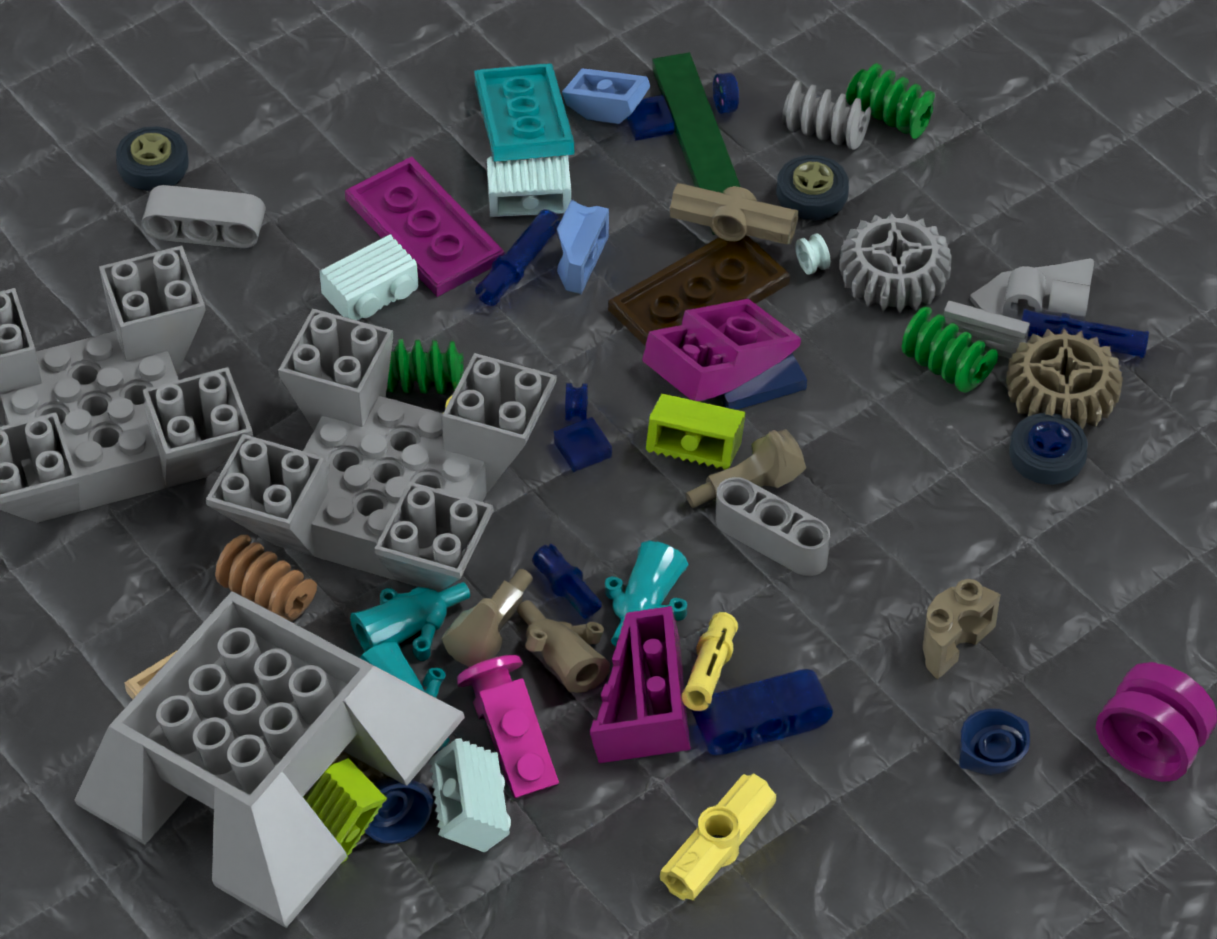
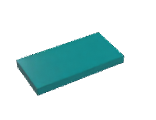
(523, 112)

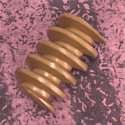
(263, 580)

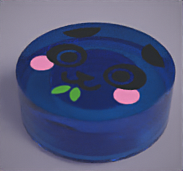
(725, 93)

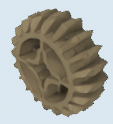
(1064, 378)

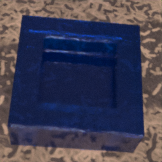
(651, 119)
(582, 444)

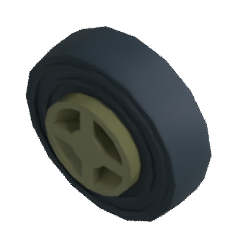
(152, 158)
(813, 187)

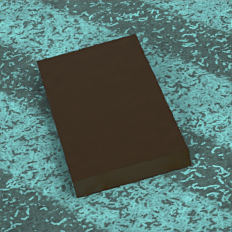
(706, 277)

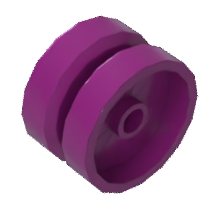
(1156, 721)

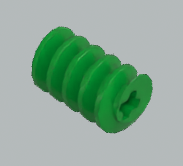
(892, 101)
(944, 353)
(425, 367)

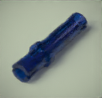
(511, 266)
(1117, 338)

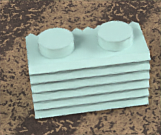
(528, 186)
(369, 279)
(469, 795)

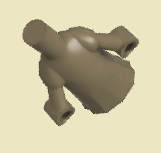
(566, 648)

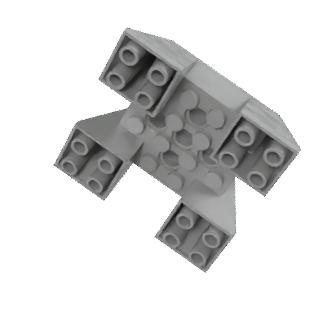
(109, 410)
(381, 477)
(248, 728)

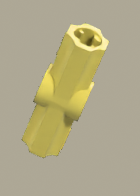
(704, 855)

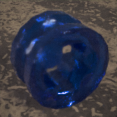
(576, 402)

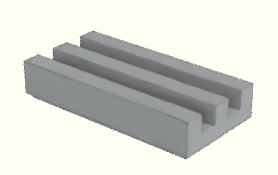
(994, 329)

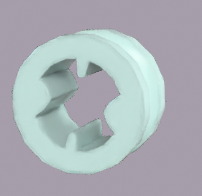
(812, 254)

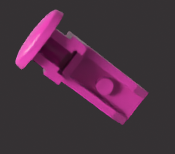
(511, 724)

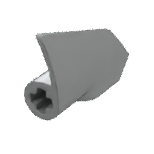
(1039, 289)

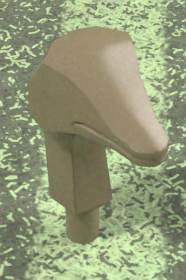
(773, 463)
(475, 632)

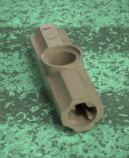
(733, 213)

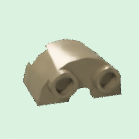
(957, 617)

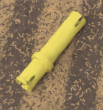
(713, 652)

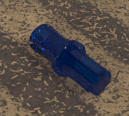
(566, 580)

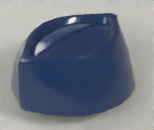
(993, 741)
(402, 813)

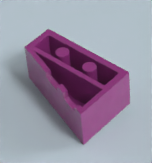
(643, 698)

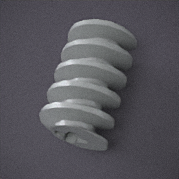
(825, 117)

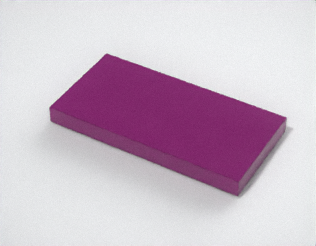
(426, 223)

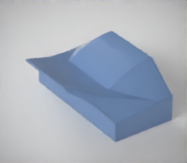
(605, 94)
(582, 238)

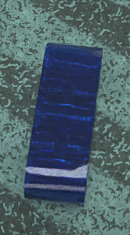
(763, 712)

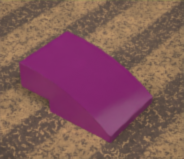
(718, 348)

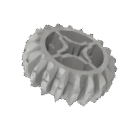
(895, 262)

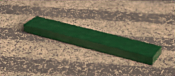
(694, 123)

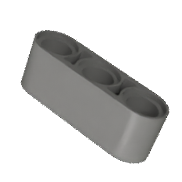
(203, 216)
(772, 526)

